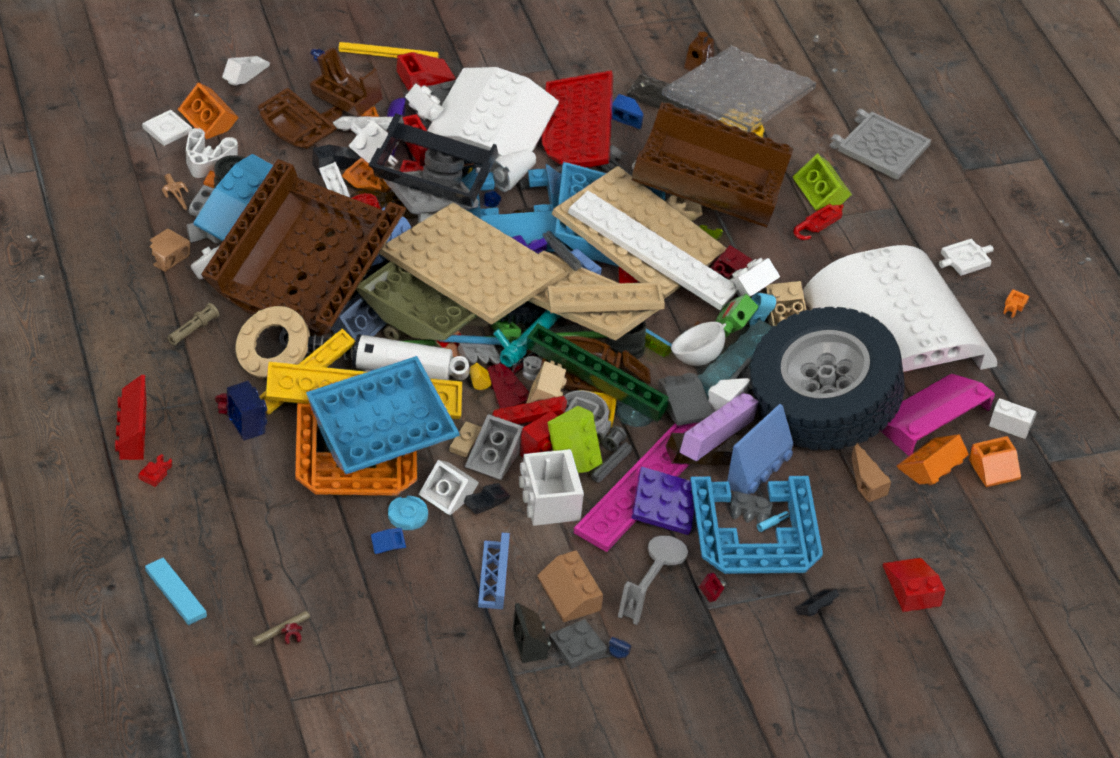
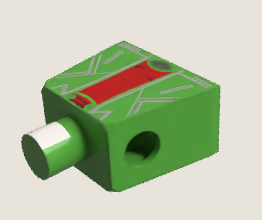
(731, 317)

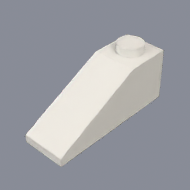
(243, 69)

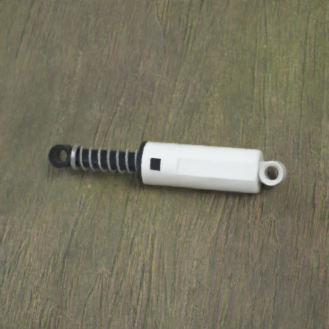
(378, 352)

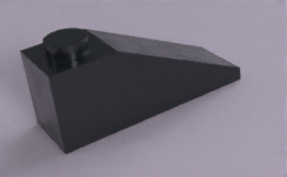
(329, 154)

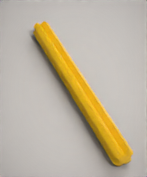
(379, 50)

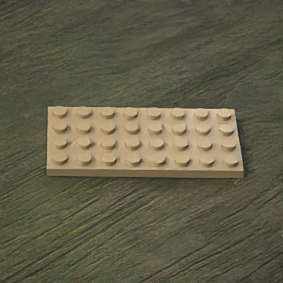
(605, 322)

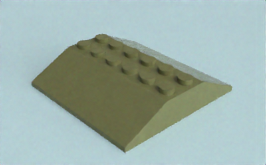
(413, 304)

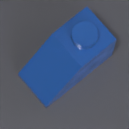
(627, 111)

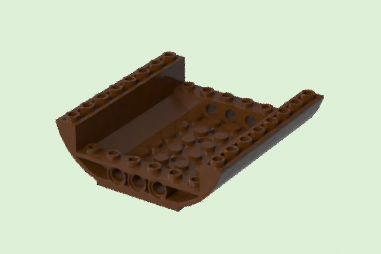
(713, 164)
(279, 241)

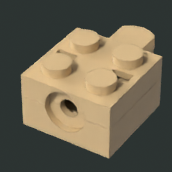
(548, 382)

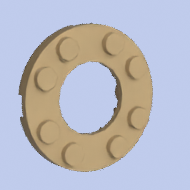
(263, 319)

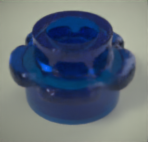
(490, 202)

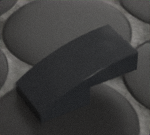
(490, 497)

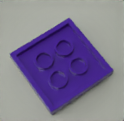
(663, 501)

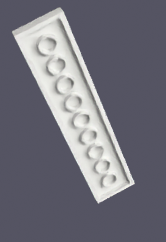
(653, 250)

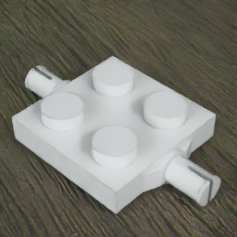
(369, 140)
(966, 257)

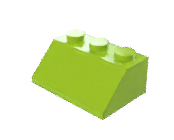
(821, 183)
(577, 432)

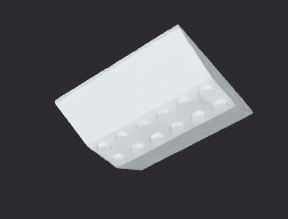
(495, 108)

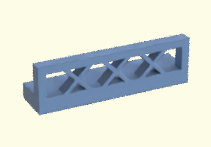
(501, 571)

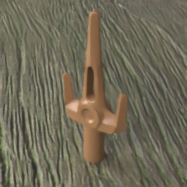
(174, 187)

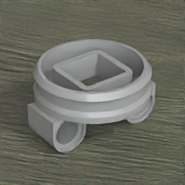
(594, 404)

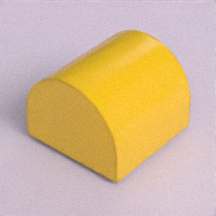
(479, 377)

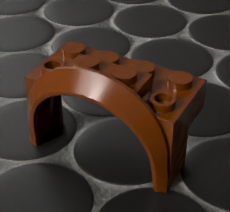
(353, 97)

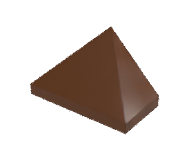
(635, 368)

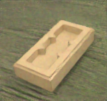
(464, 443)

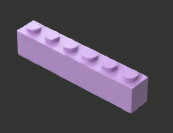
(719, 426)

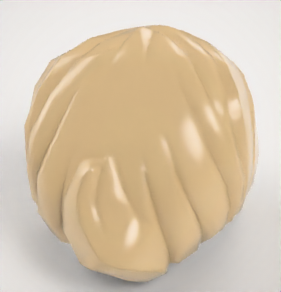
(687, 208)

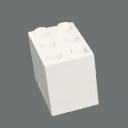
(551, 487)

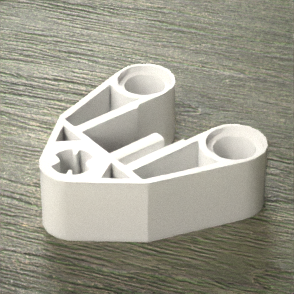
(203, 159)

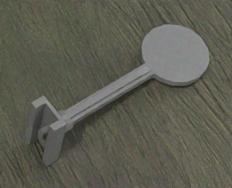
(663, 550)

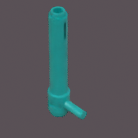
(517, 349)

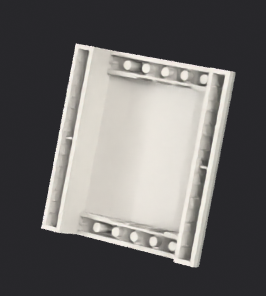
(908, 298)

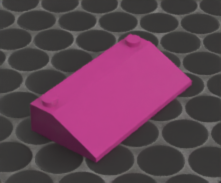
(934, 408)

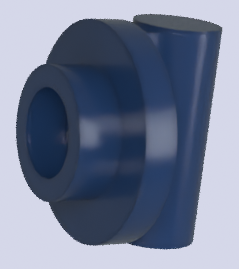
(619, 648)

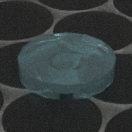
(631, 416)

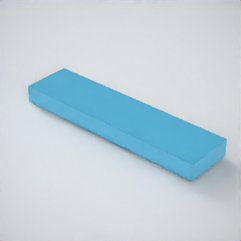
(175, 591)

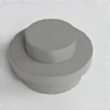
(615, 152)

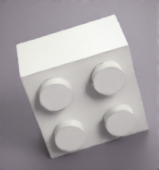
(755, 277)

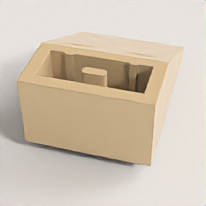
(788, 300)

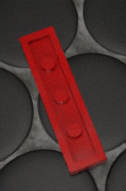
(532, 411)

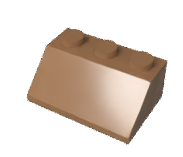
(571, 587)

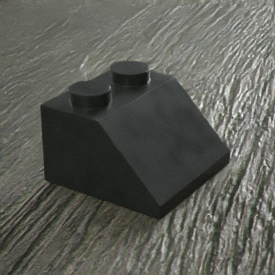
(529, 634)

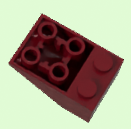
(730, 262)

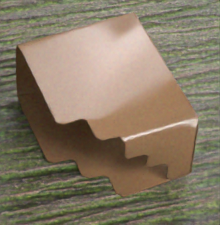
(169, 249)

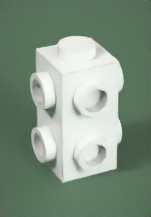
(424, 102)

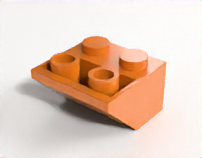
(995, 461)

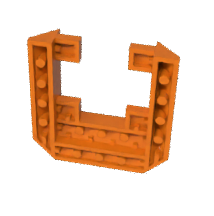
(321, 476)

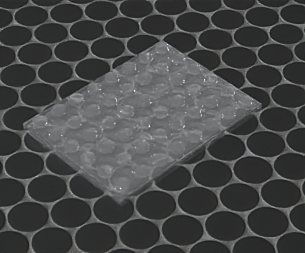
(739, 89)

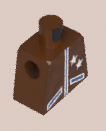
(699, 51)

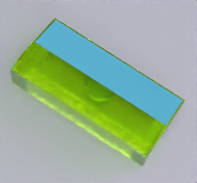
(657, 343)

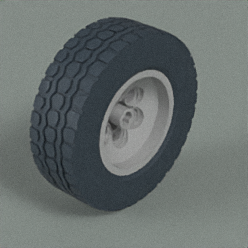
(831, 374)

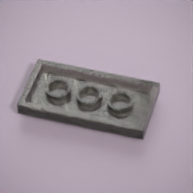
(649, 91)

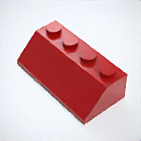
(132, 420)

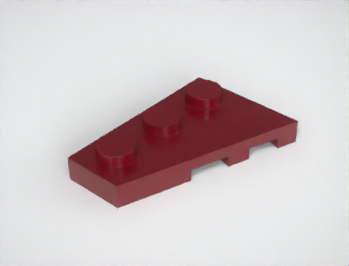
(506, 386)

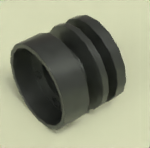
(632, 341)

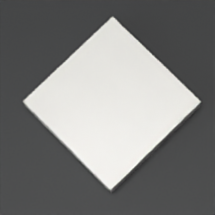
(167, 127)

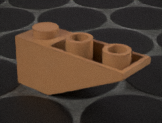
(869, 478)

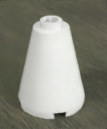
(511, 168)

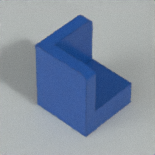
(388, 540)

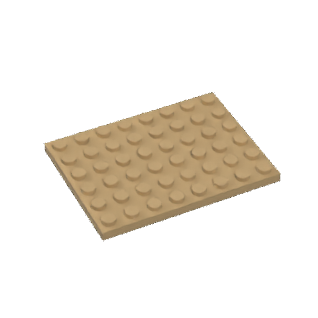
(650, 211)
(472, 262)

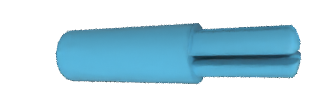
(770, 522)

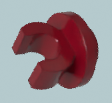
(221, 400)
(292, 630)

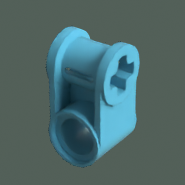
(766, 304)

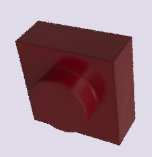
(711, 587)

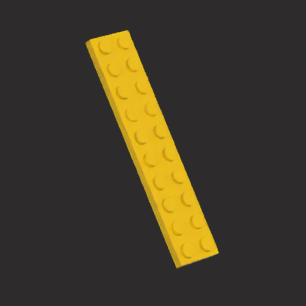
(292, 381)

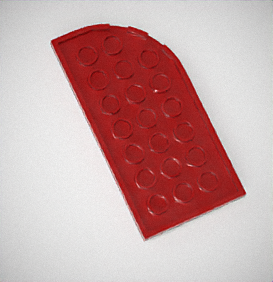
(582, 120)

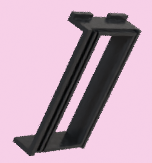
(399, 131)

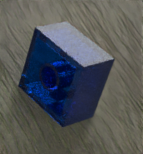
(246, 410)

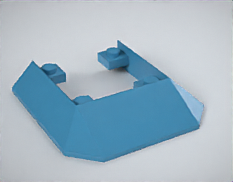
(530, 224)
(795, 548)

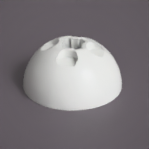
(700, 344)

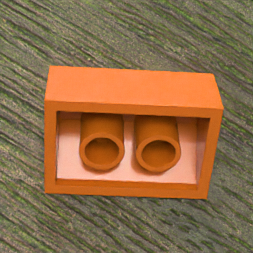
(207, 111)
(934, 459)

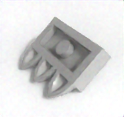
(479, 353)

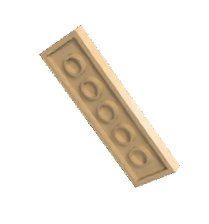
(605, 297)

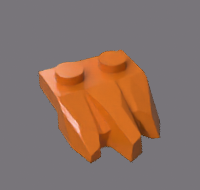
(363, 177)

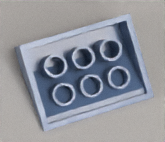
(760, 452)

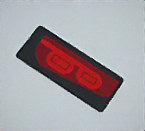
(519, 366)

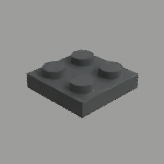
(577, 643)

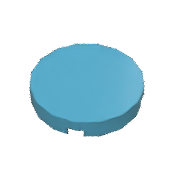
(408, 513)

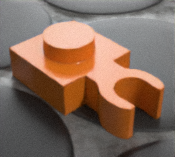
(1015, 301)

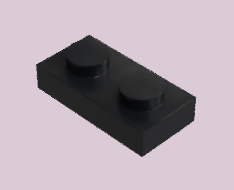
(820, 599)

